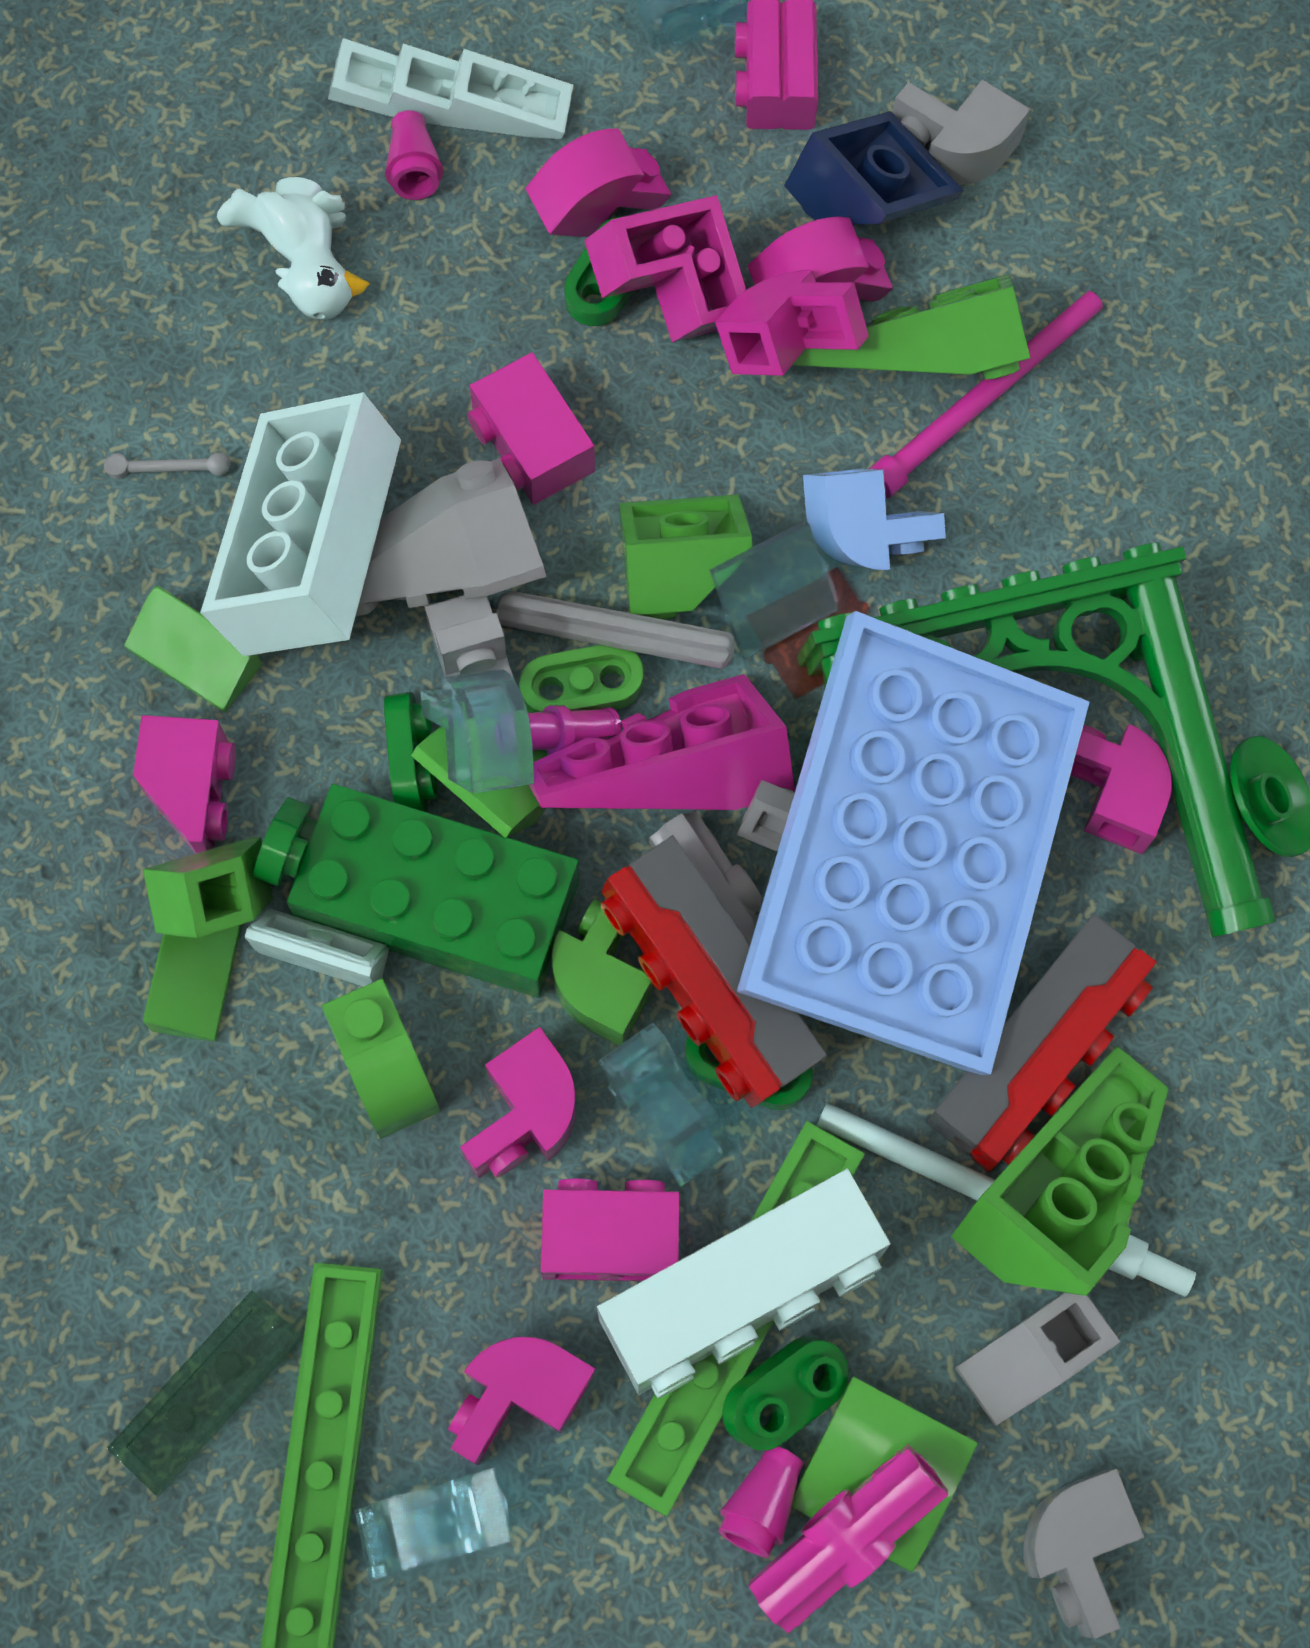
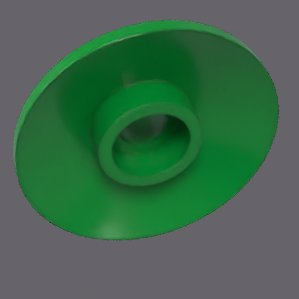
(1271, 795)

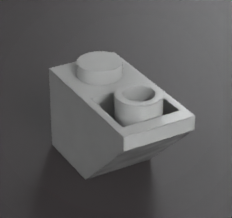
(1037, 1355)

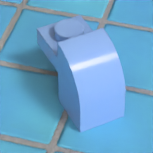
(852, 523)

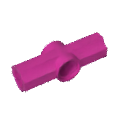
(848, 1538)

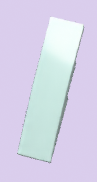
(452, 93)

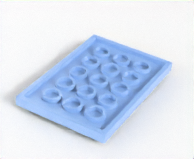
(915, 846)

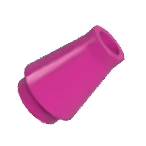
(412, 159)
(762, 1503)

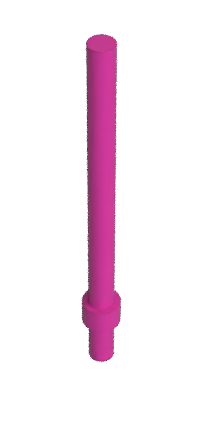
(982, 395)

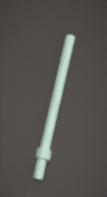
(1131, 1262)

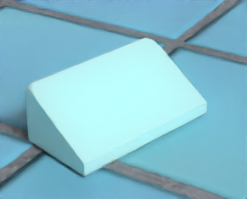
(318, 947)

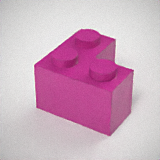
(679, 252)

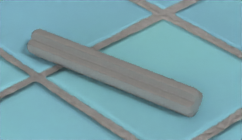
(616, 629)

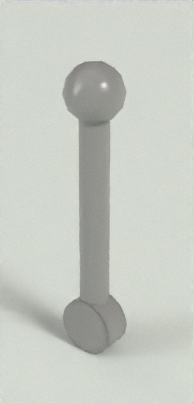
(119, 467)

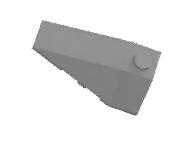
(451, 537)

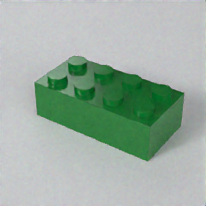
(435, 889)

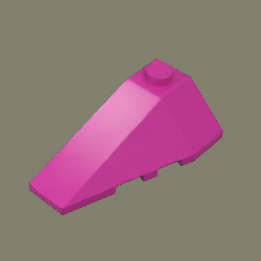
(694, 756)

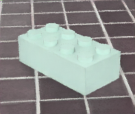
(302, 526)
(742, 1283)

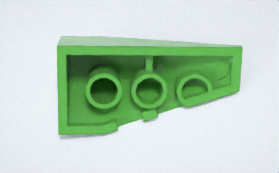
(959, 334)
(1070, 1193)

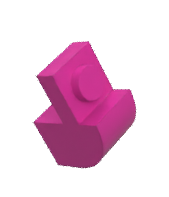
(593, 178)
(831, 252)
(786, 315)
(1132, 786)
(542, 1104)
(523, 1374)

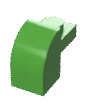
(593, 984)
(380, 1058)

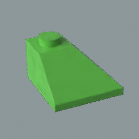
(673, 548)

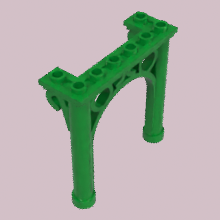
(1153, 626)

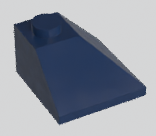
(868, 173)

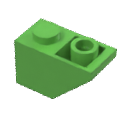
(207, 890)

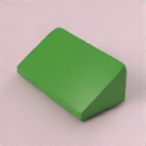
(190, 650)
(191, 984)

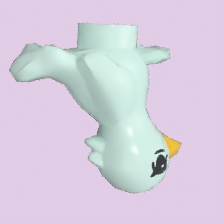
(300, 227)

